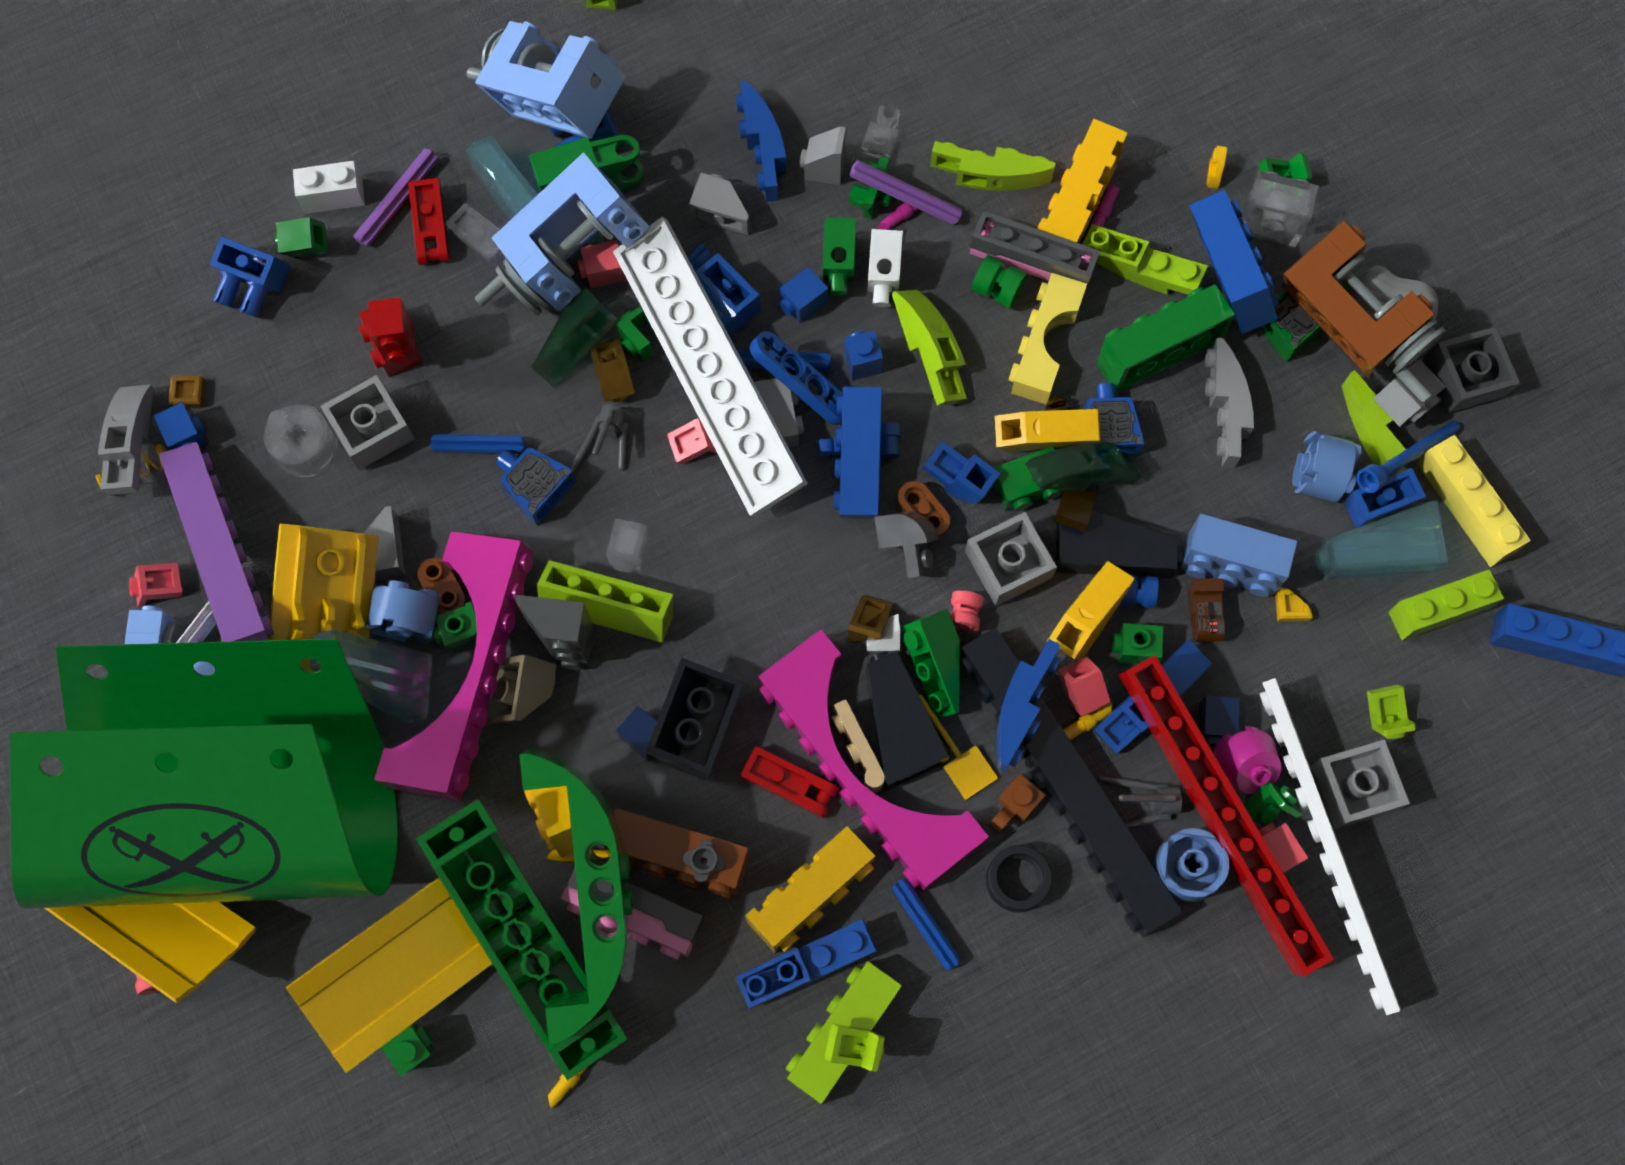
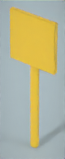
(968, 770)

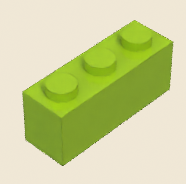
(1445, 605)

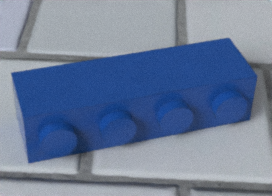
(860, 452)
(1560, 639)

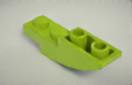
(1003, 172)
(1139, 263)
(932, 337)

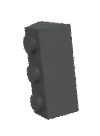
(562, 628)

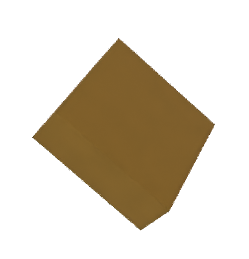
(187, 389)

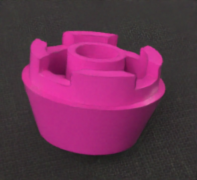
(1248, 759)

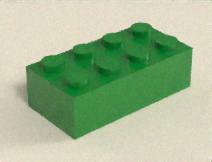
(1164, 337)

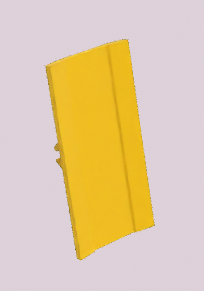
(321, 583)
(163, 943)
(389, 975)

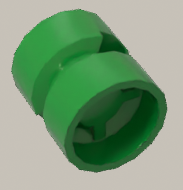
(998, 281)

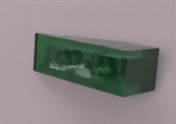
(574, 334)

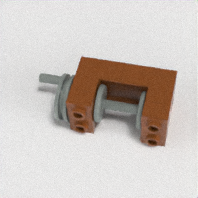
(1395, 332)

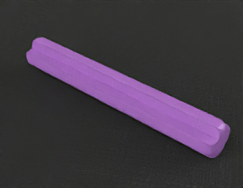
(905, 192)
(395, 198)

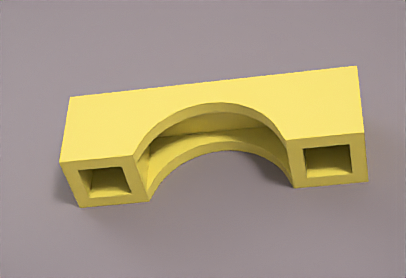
(1037, 370)

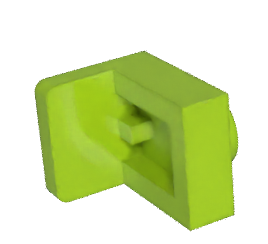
(1389, 712)
(854, 1047)

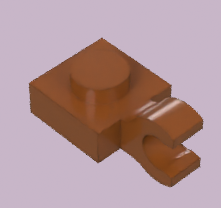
(1018, 801)

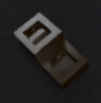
(1076, 507)

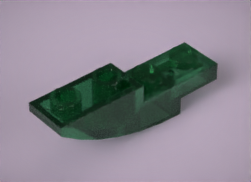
(1081, 465)

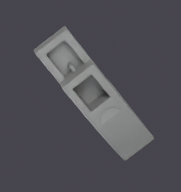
(1232, 397)
(122, 438)

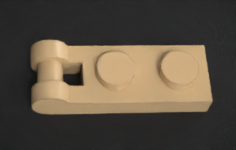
(859, 748)

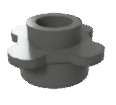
(693, 859)

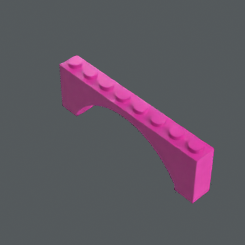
(442, 754)
(921, 842)

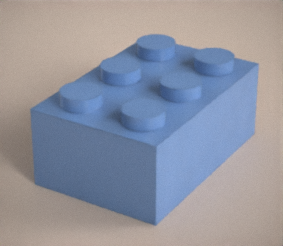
(1237, 555)

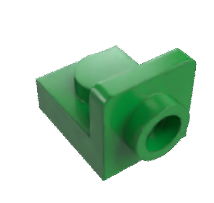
(1269, 801)

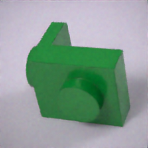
(1295, 168)
(632, 338)

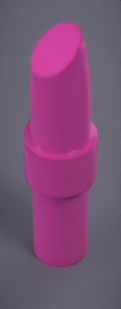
(1105, 207)
(901, 213)

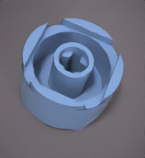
(1326, 467)
(403, 612)
(1205, 854)

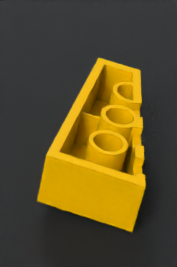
(1084, 182)
(811, 890)

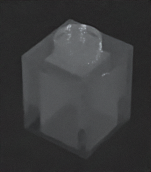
(627, 545)

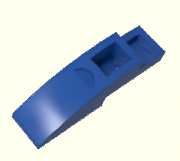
(762, 136)
(1017, 714)
(1126, 720)
(806, 964)

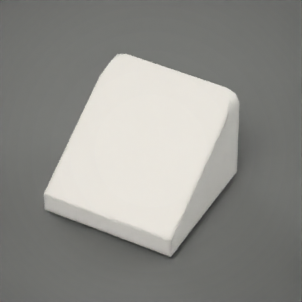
(890, 637)

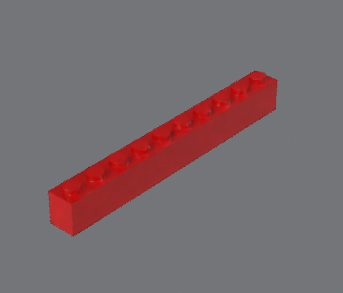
(1226, 817)

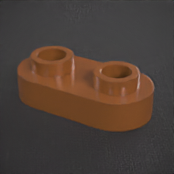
(927, 505)
(443, 583)

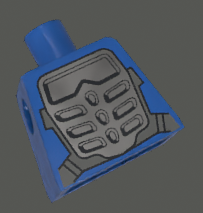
(1117, 420)
(534, 481)

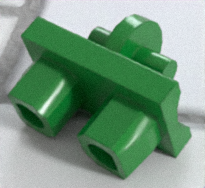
(868, 197)

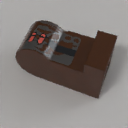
(1206, 609)

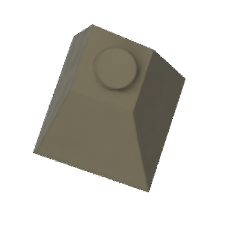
(521, 688)

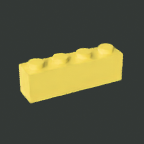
(1472, 501)

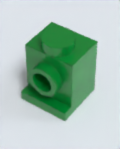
(464, 635)

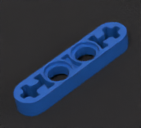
(804, 374)

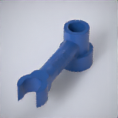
(889, 448)

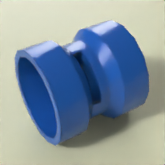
(1143, 592)

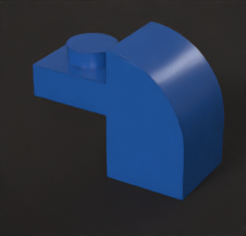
(963, 477)

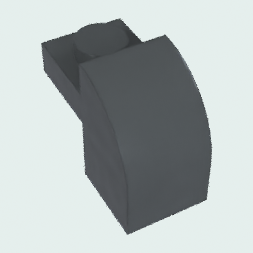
(911, 532)

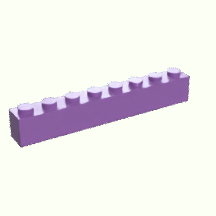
(213, 545)

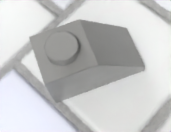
(825, 157)
(718, 204)
(389, 553)

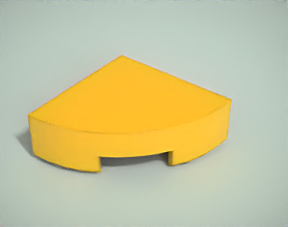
(1216, 167)
(1291, 607)

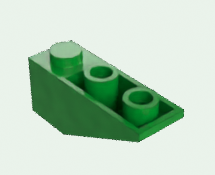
(936, 654)

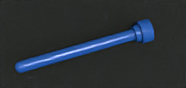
(1375, 476)

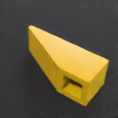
(1046, 428)
(1091, 611)

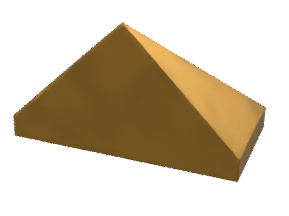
(868, 619)

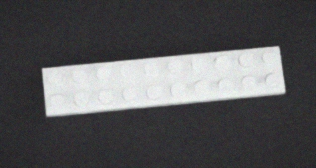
(710, 369)
(1333, 858)

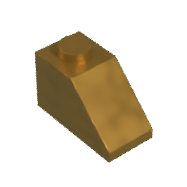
(612, 371)

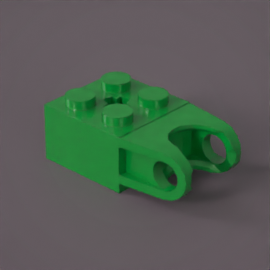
(553, 161)

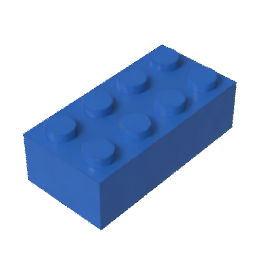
(1235, 260)

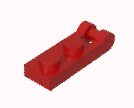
(428, 220)
(788, 781)

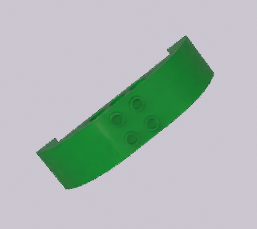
(514, 931)
(602, 946)

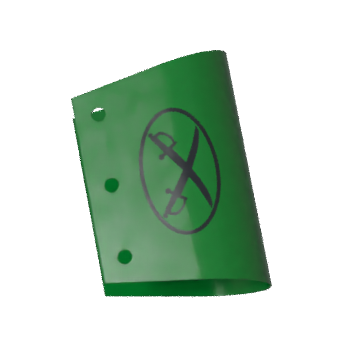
(202, 781)

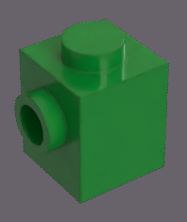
(301, 237)
(1137, 643)
(409, 1048)

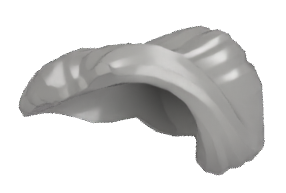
(1387, 286)

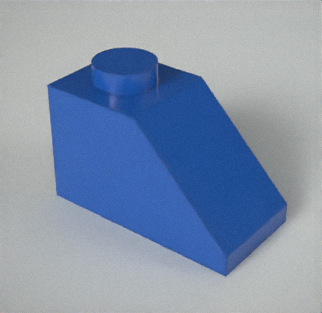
(1397, 494)

